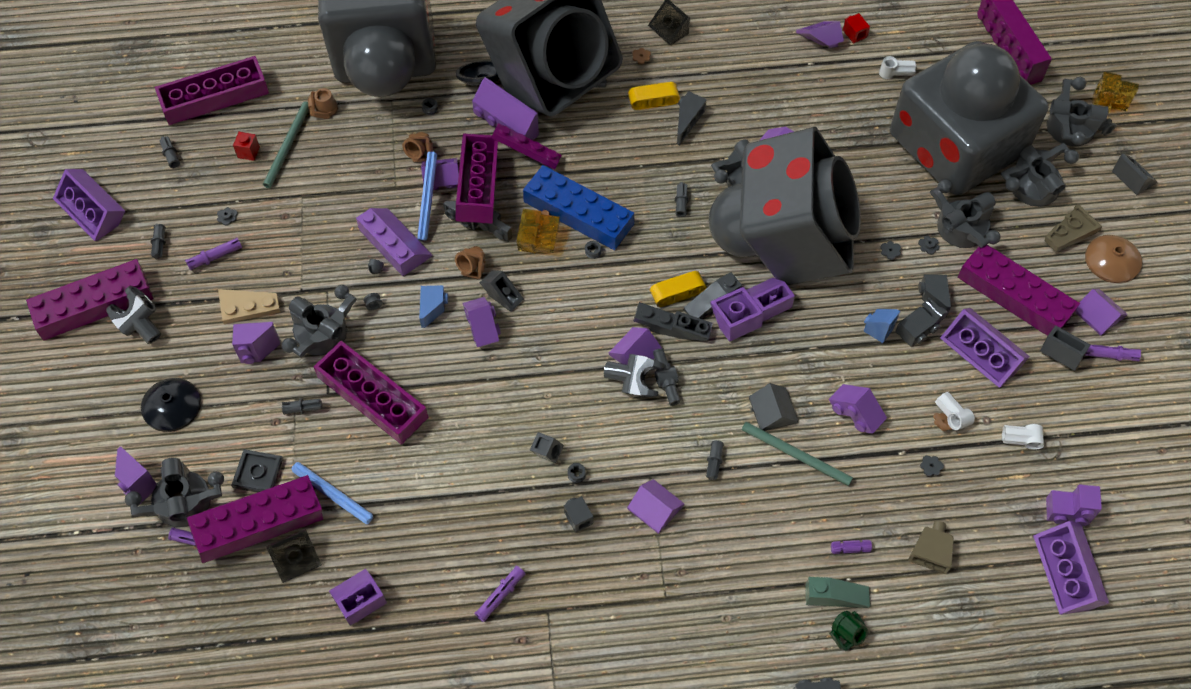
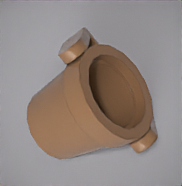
(323, 102)
(417, 145)
(469, 260)

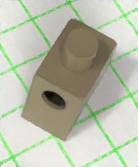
(933, 548)

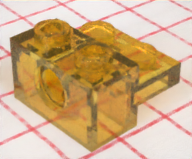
(1114, 92)
(530, 224)

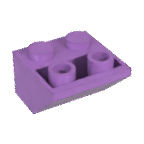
(772, 297)
(358, 597)

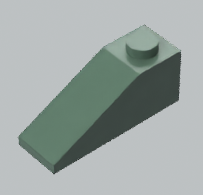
(836, 593)

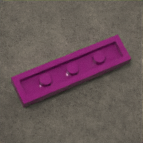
(526, 146)

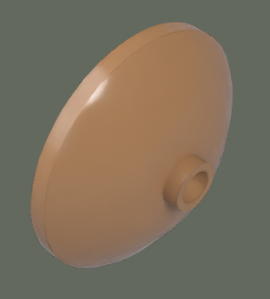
(1110, 265)

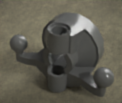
(1074, 121)
(732, 165)
(1035, 177)
(953, 222)
(331, 330)
(176, 509)

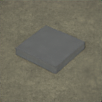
(256, 471)

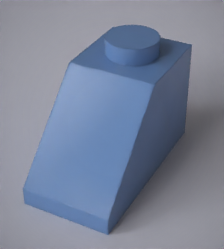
(431, 303)
(881, 323)

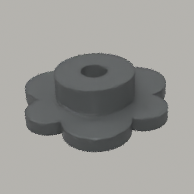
(226, 216)
(929, 245)
(890, 250)
(928, 461)

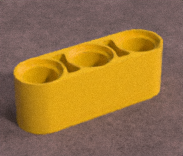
(654, 95)
(677, 288)

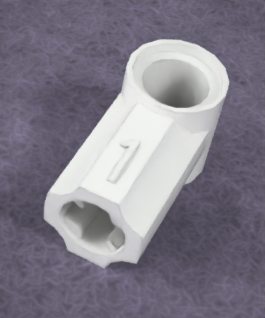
(892, 66)
(957, 416)
(1030, 436)

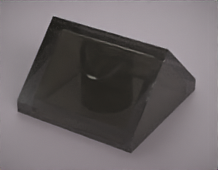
(670, 22)
(294, 555)

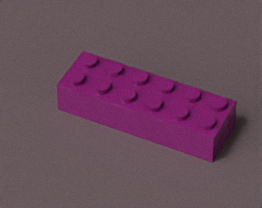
(1015, 36)
(211, 90)
(476, 179)
(1017, 289)
(85, 299)
(371, 392)
(255, 518)

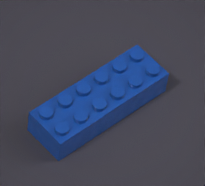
(579, 207)

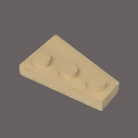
(246, 305)

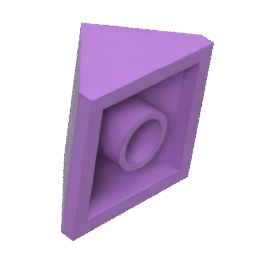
(1100, 311)
(637, 342)
(654, 505)

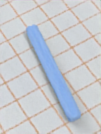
(427, 196)
(333, 493)

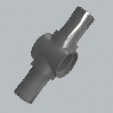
(667, 377)

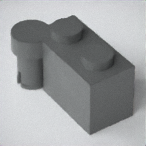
(921, 322)

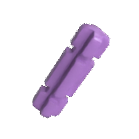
(853, 546)

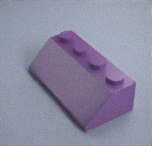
(501, 107)
(88, 203)
(392, 239)
(984, 347)
(1070, 568)

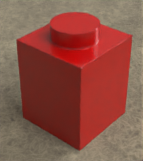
(856, 28)
(246, 146)

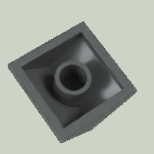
(1133, 174)
(773, 407)

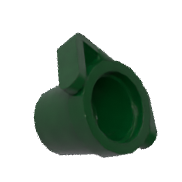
(850, 628)

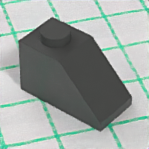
(936, 288)
(501, 290)

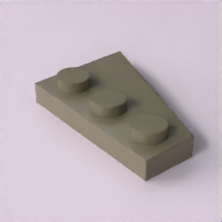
(1072, 229)

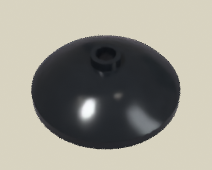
(476, 71)
(171, 413)

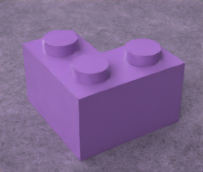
(481, 321)
(860, 406)
(1075, 506)

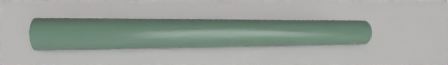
(288, 141)
(797, 453)

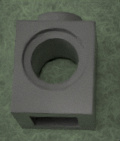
(546, 447)
(578, 514)

